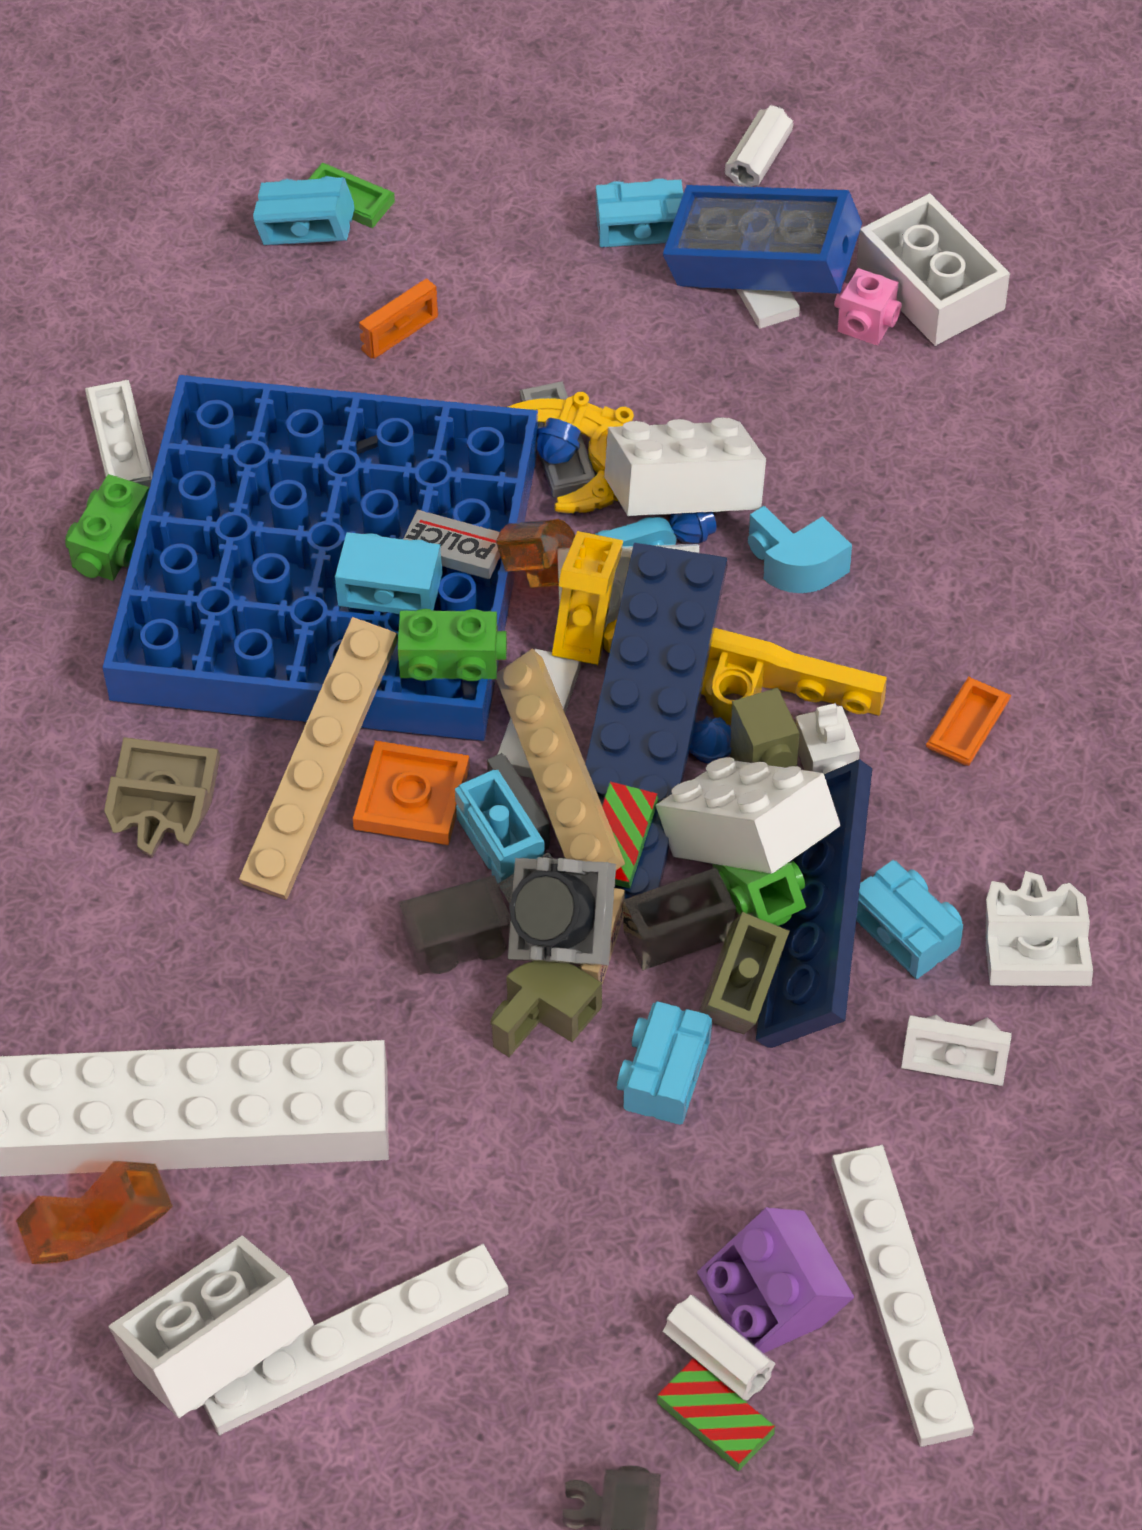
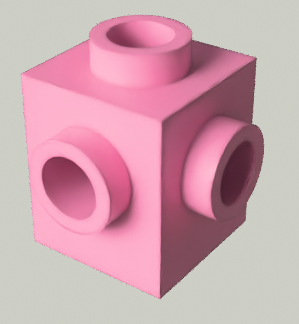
(867, 306)

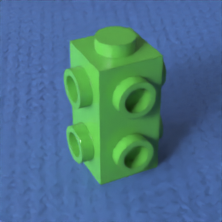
(107, 529)
(450, 644)
(765, 894)

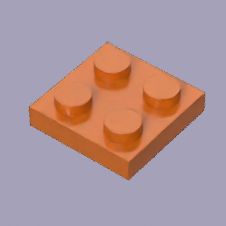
(410, 792)

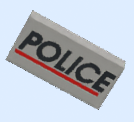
(462, 544)

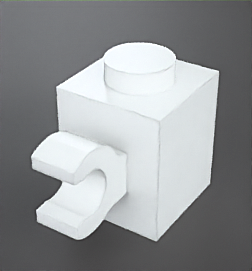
(826, 739)

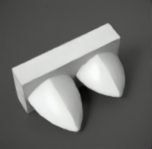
(957, 1049)

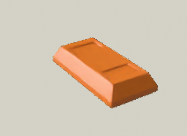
(968, 721)

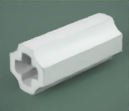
(759, 147)
(719, 1347)

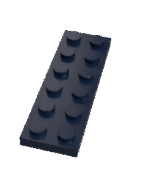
(816, 961)

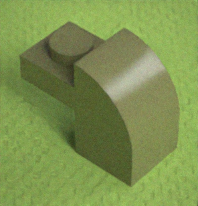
(548, 994)

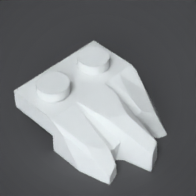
(1037, 935)

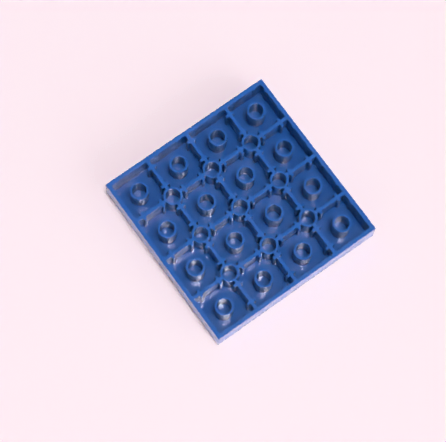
(247, 529)

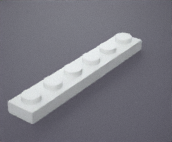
(902, 1296)
(360, 1336)

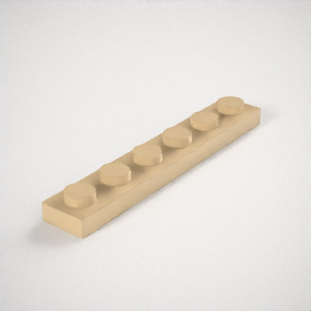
(319, 758)
(557, 762)

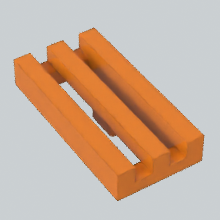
(399, 319)

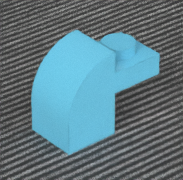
(798, 560)

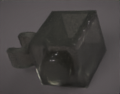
(627, 1501)

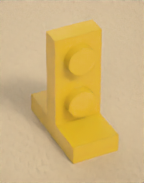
(585, 596)

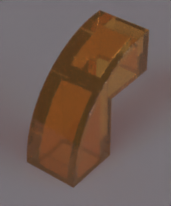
(534, 549)
(110, 1212)

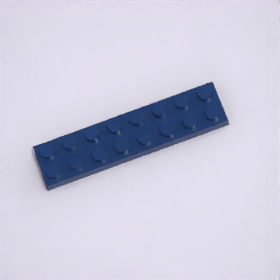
(655, 683)

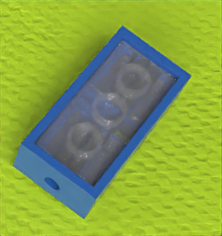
(763, 238)

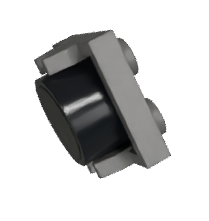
(561, 911)

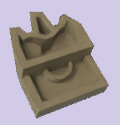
(161, 790)

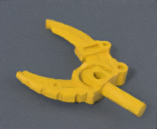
(594, 424)

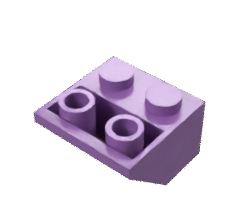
(775, 1280)

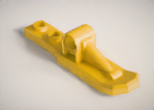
(747, 664)

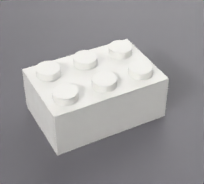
(939, 267)
(684, 467)
(748, 815)
(211, 1326)

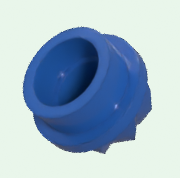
(557, 441)
(693, 526)
(711, 740)

